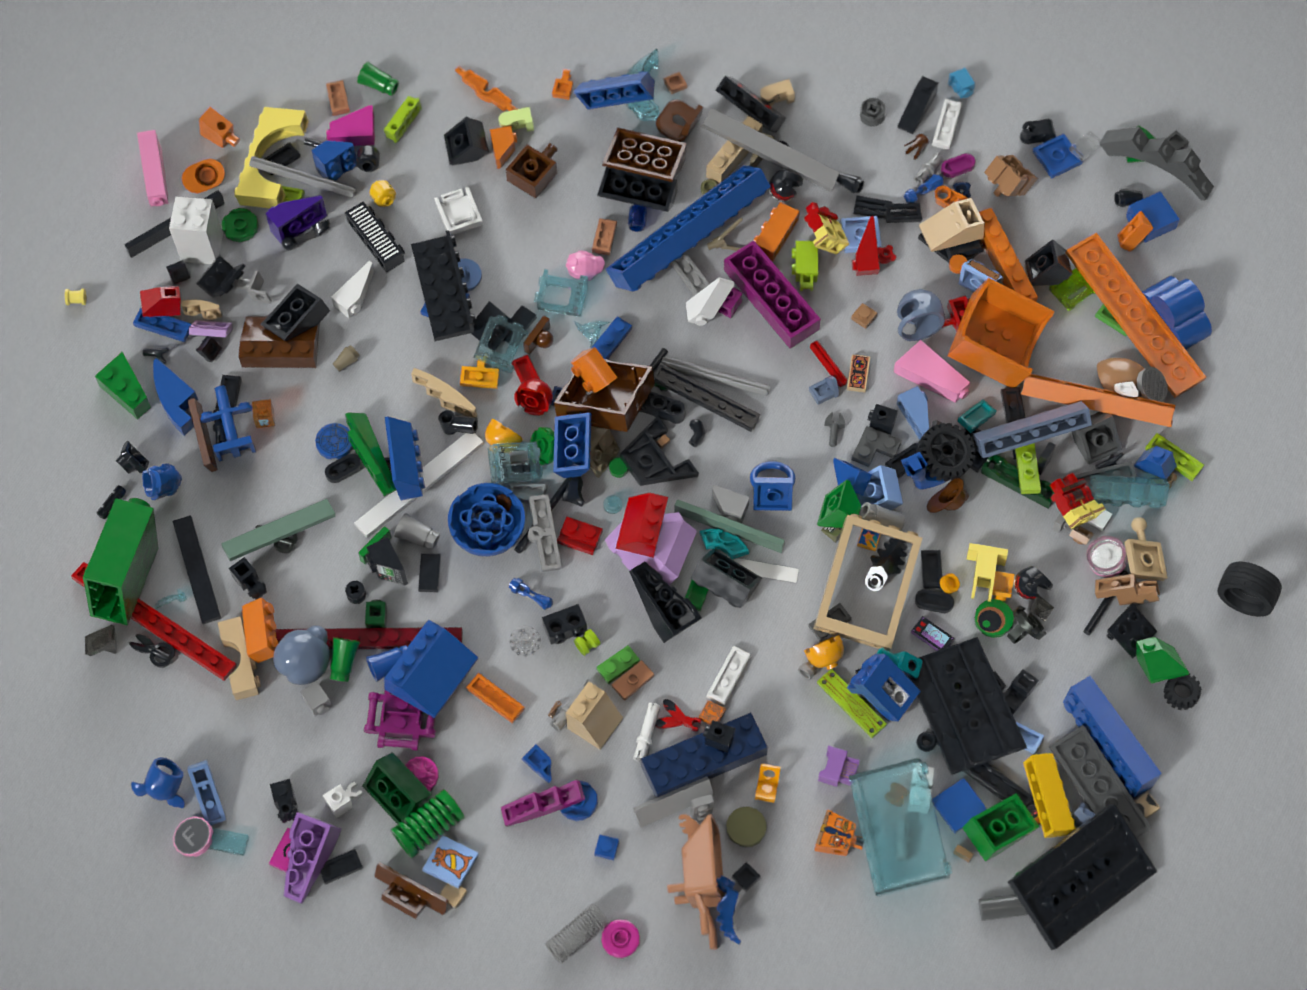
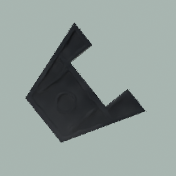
(648, 461)

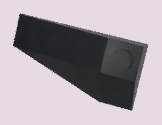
(665, 607)

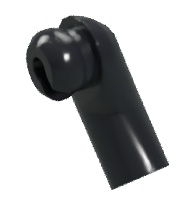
(699, 432)

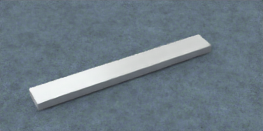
(432, 473)

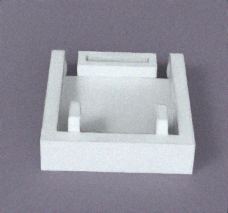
(457, 209)

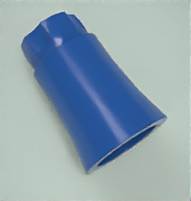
(383, 662)

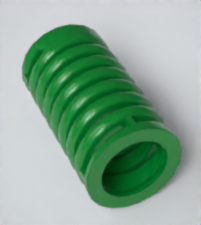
(405, 831)

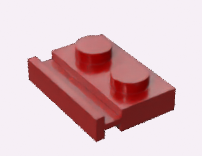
(579, 535)

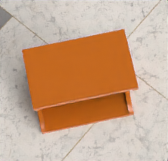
(999, 333)

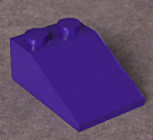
(295, 216)

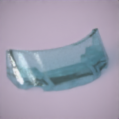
(647, 109)

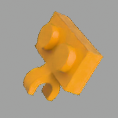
(479, 376)

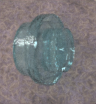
(612, 504)

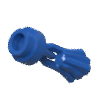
(934, 182)
(544, 601)

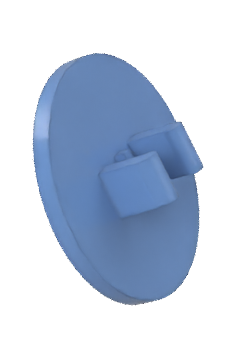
(471, 272)

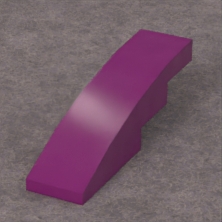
(542, 803)

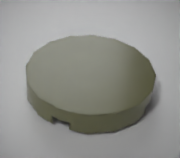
(746, 826)

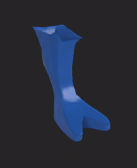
(916, 468)

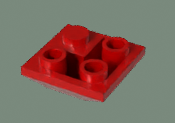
(160, 301)

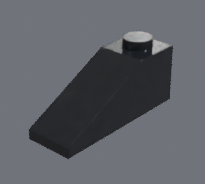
(918, 104)

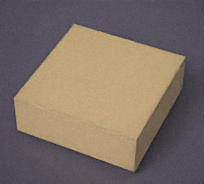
(453, 894)

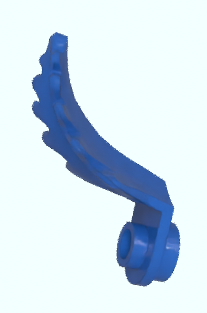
(726, 908)

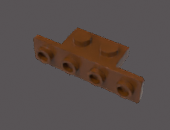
(407, 894)

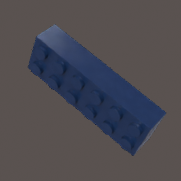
(695, 760)

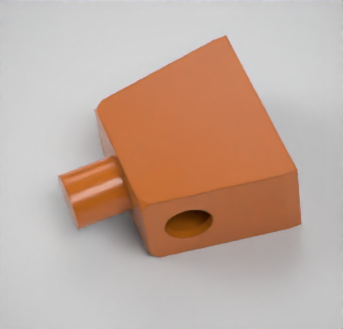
(217, 129)

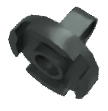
(1027, 625)

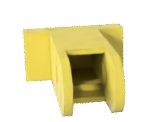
(985, 567)

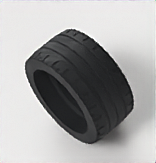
(1249, 589)

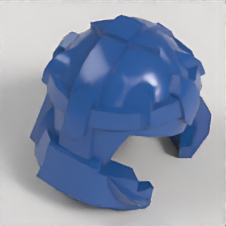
(161, 481)

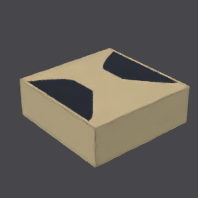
(1147, 805)

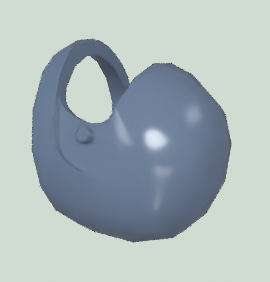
(922, 310)

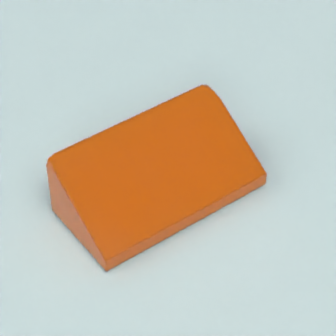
(1134, 232)

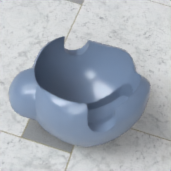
(303, 655)

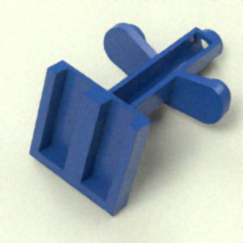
(233, 444)

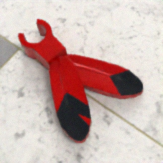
(678, 717)

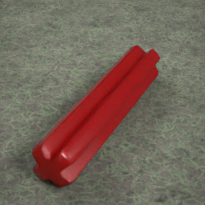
(828, 363)

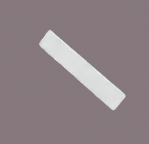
(770, 570)

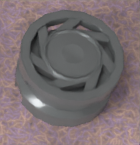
(872, 112)

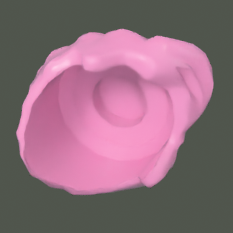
(584, 264)

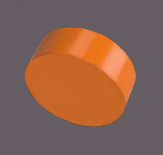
(956, 263)

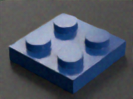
(1056, 157)

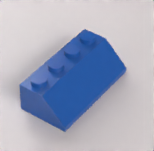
(616, 90)
(404, 458)

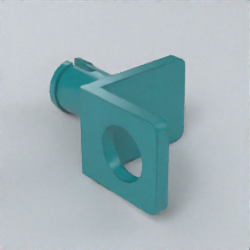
(901, 660)

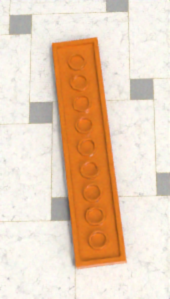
(1135, 314)

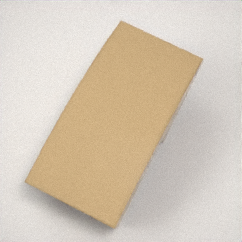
(207, 309)

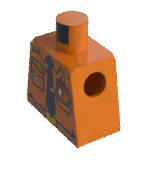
(837, 835)

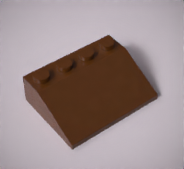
(645, 154)
(265, 350)

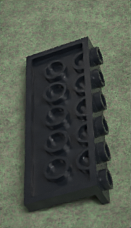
(443, 287)

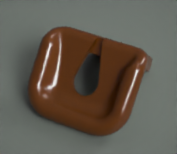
(669, 128)

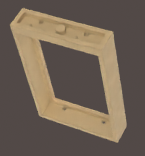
(851, 631)

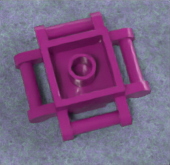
(397, 721)

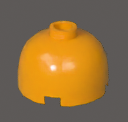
(498, 434)
(826, 653)

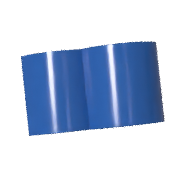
(1181, 309)

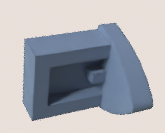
(824, 390)
(1082, 815)

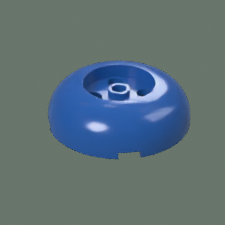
(483, 499)

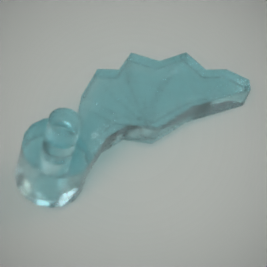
(181, 597)

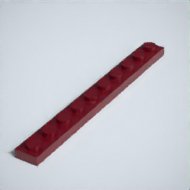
(374, 637)

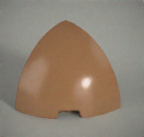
(1117, 371)

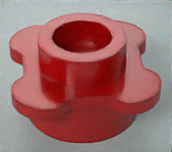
(883, 259)

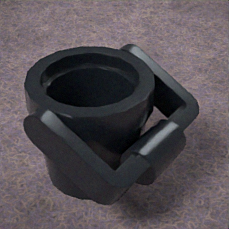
(132, 459)

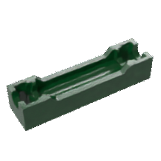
(1008, 476)

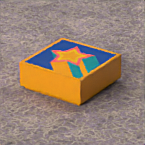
(868, 539)

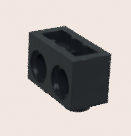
(562, 619)

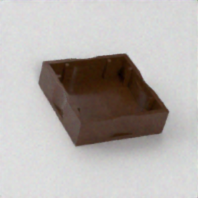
(615, 404)

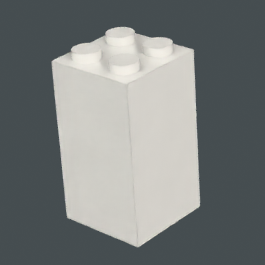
(196, 230)

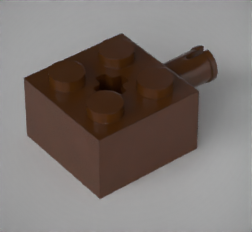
(532, 169)

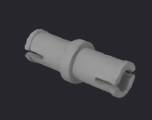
(928, 169)

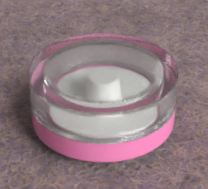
(1107, 556)

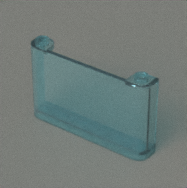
(899, 827)

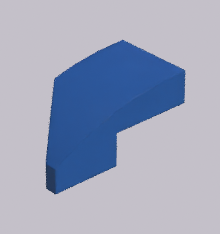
(539, 762)

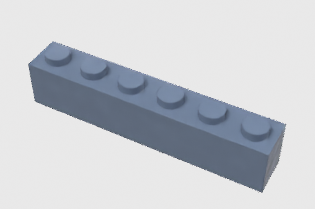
(1032, 429)

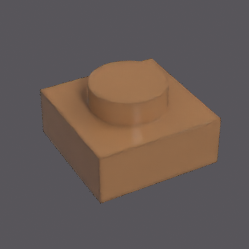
(864, 316)
(1081, 535)

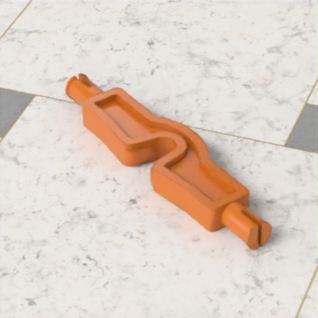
(479, 84)

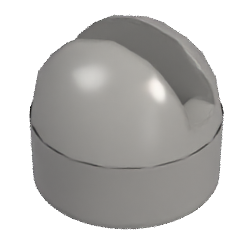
(806, 670)

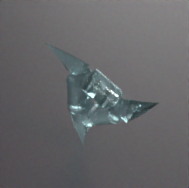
(593, 337)

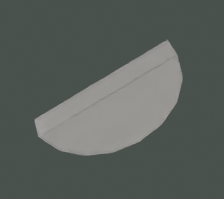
(526, 490)

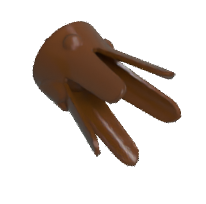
(920, 141)

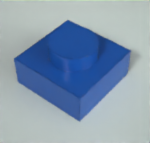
(606, 847)

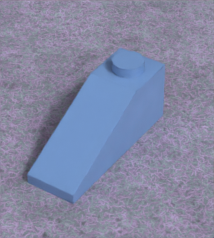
(915, 409)
(206, 792)

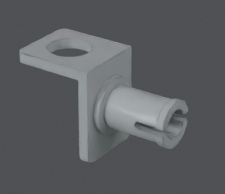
(253, 288)

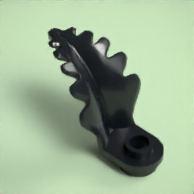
(886, 563)

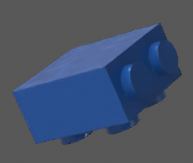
(1157, 212)

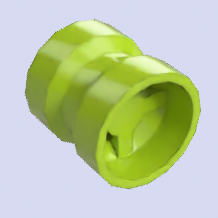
(587, 642)

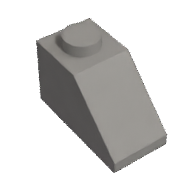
(730, 504)

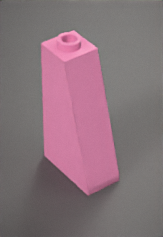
(153, 168)
(932, 372)

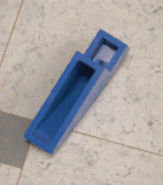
(173, 396)

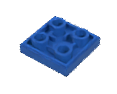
(958, 805)

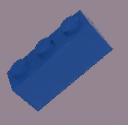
(572, 445)

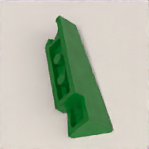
(367, 448)

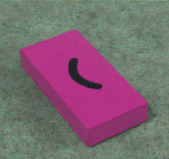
(279, 859)

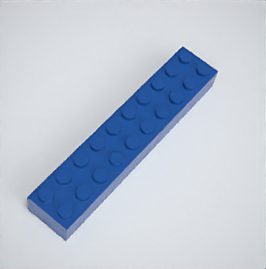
(688, 228)

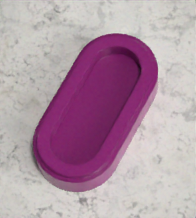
(958, 165)

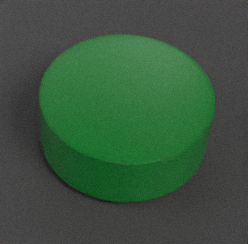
(617, 468)

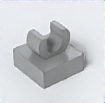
(1061, 523)

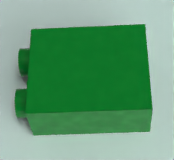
(121, 561)

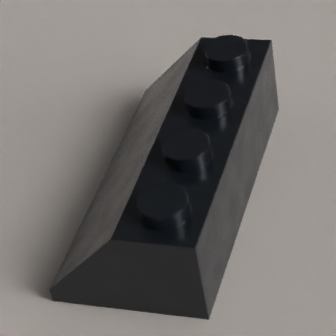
(638, 189)

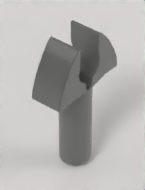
(834, 428)

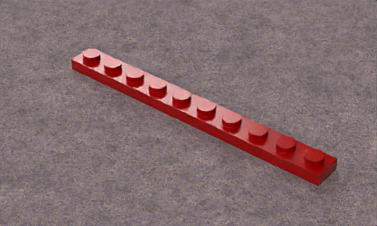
(175, 635)

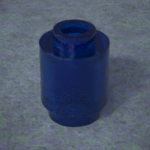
(637, 218)

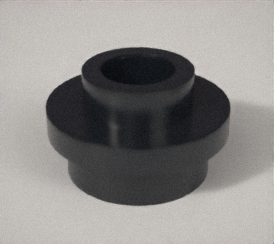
(926, 736)

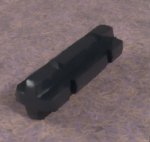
(103, 511)

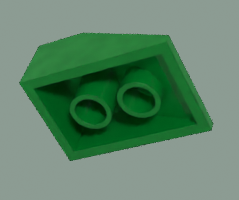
(1000, 827)

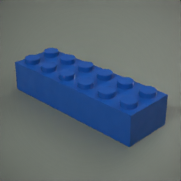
(1112, 736)

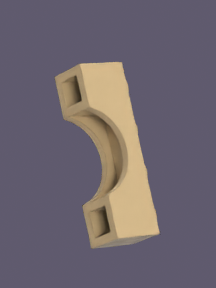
(243, 679)

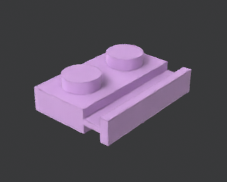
(210, 328)

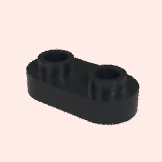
(342, 467)

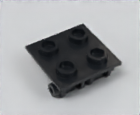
(499, 331)
(1129, 628)

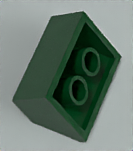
(395, 788)

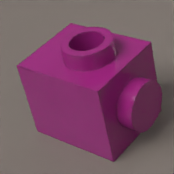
(731, 303)

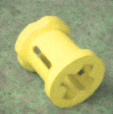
(75, 296)

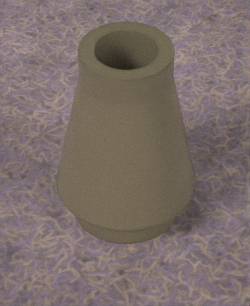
(346, 358)

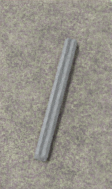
(301, 176)
(716, 376)

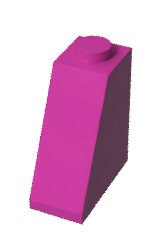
(354, 128)

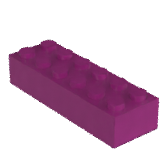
(772, 294)

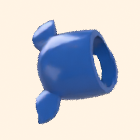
(160, 784)

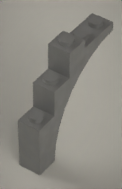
(1159, 152)

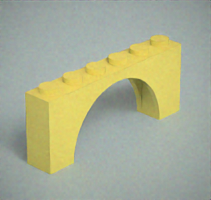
(272, 127)

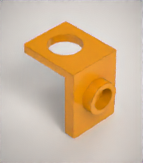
(767, 786)

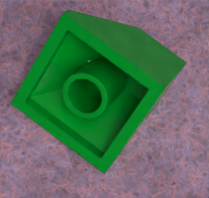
(837, 505)
(1159, 660)

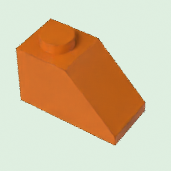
(503, 144)

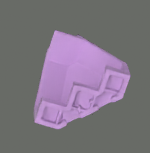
(671, 548)

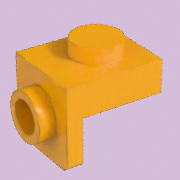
(1003, 585)

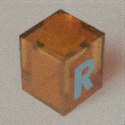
(263, 413)

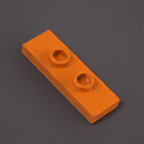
(495, 698)

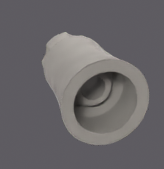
(883, 515)
(416, 532)

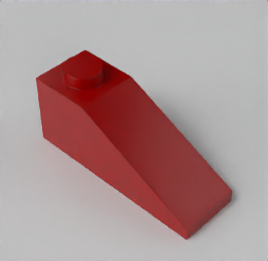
(866, 258)

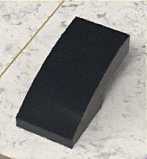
(524, 317)
(1019, 690)

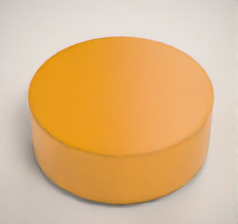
(949, 583)

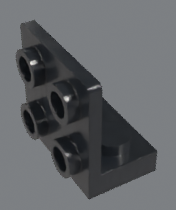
(219, 277)

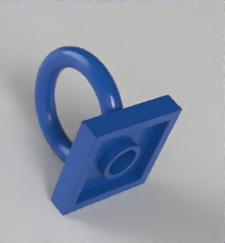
(772, 492)

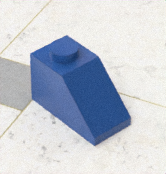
(1157, 462)
(858, 477)

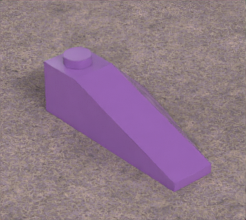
(309, 850)

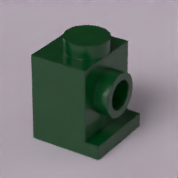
(373, 608)

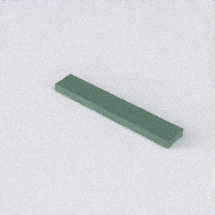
(733, 527)
(278, 530)

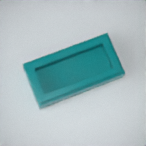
(976, 416)

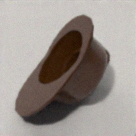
(949, 497)

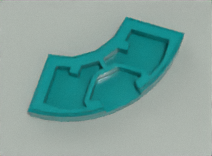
(724, 541)

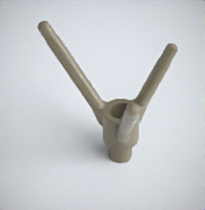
(720, 242)

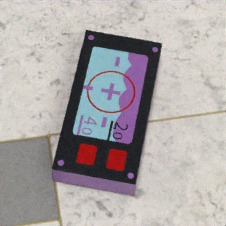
(932, 634)

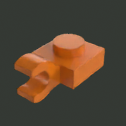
(563, 87)

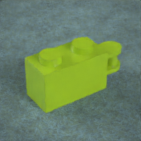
(805, 264)

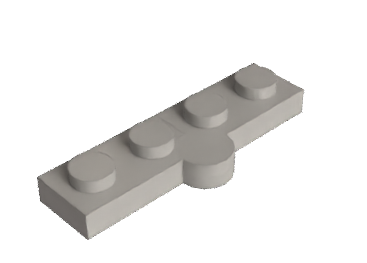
(544, 533)

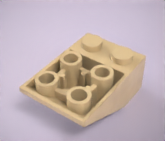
(953, 226)

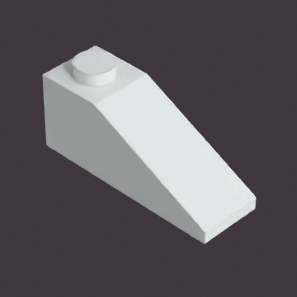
(352, 294)
(708, 301)

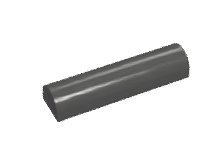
(1000, 907)

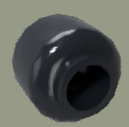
(367, 158)

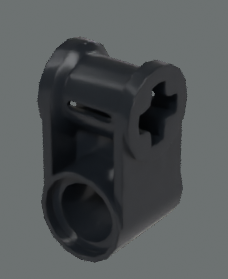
(1039, 131)

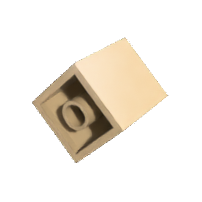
(593, 716)

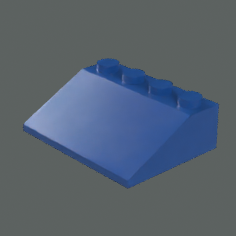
(430, 669)

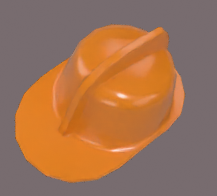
(203, 176)

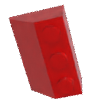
(642, 524)

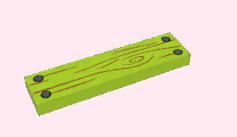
(851, 703)

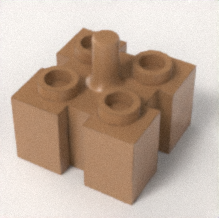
(1010, 176)

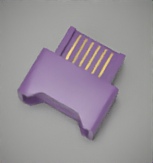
(838, 767)

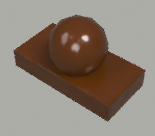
(539, 336)

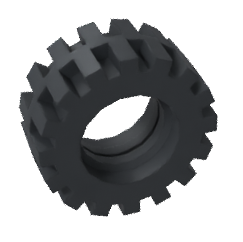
(1178, 701)

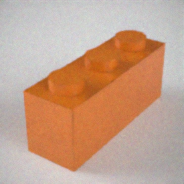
(777, 229)
(259, 630)

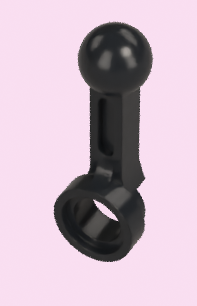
(290, 243)

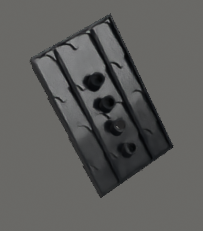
(969, 722)
(1082, 876)

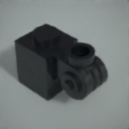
(247, 578)
(284, 800)

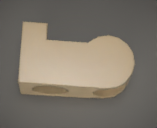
(778, 92)

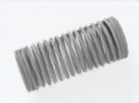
(581, 935)

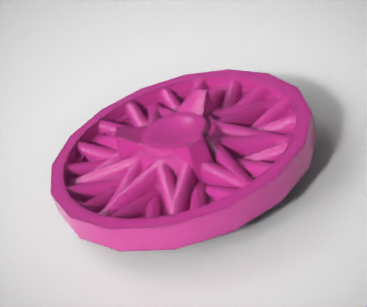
(424, 770)
(620, 938)

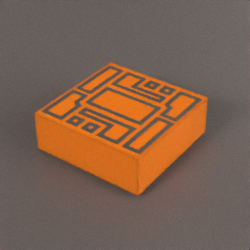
(711, 712)

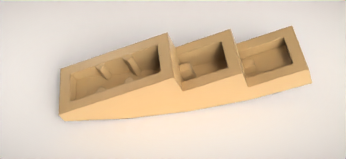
(448, 396)

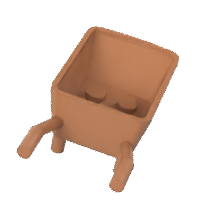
(700, 870)

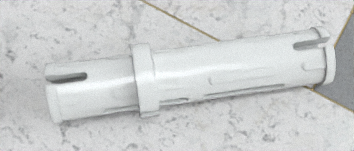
(644, 740)

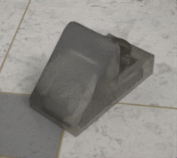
(101, 640)

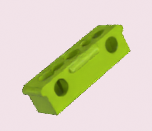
(402, 118)

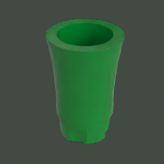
(377, 79)
(343, 658)

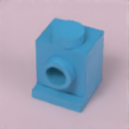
(962, 83)

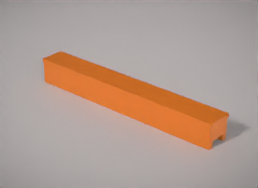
(1099, 399)

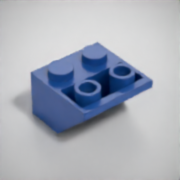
(334, 159)

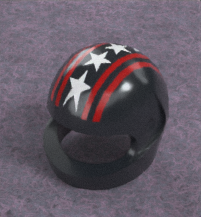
(782, 185)
(1027, 582)

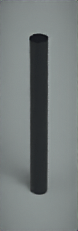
(1100, 611)

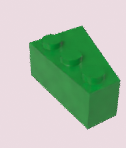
(122, 385)

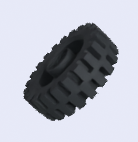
(957, 445)

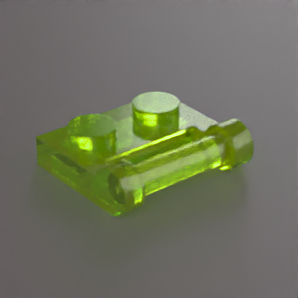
(1070, 286)

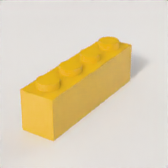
(1049, 795)

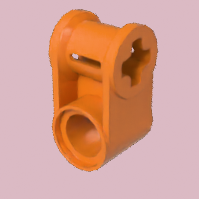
(952, 196)

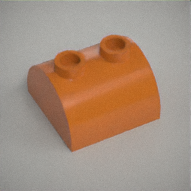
(593, 370)

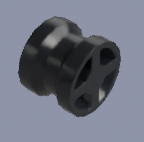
(358, 596)

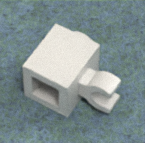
(340, 800)

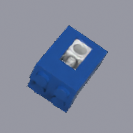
(879, 682)

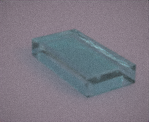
(229, 842)

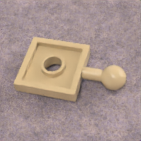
(1150, 550)

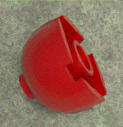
(534, 396)

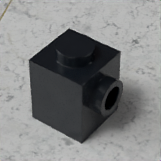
(882, 418)
(719, 736)

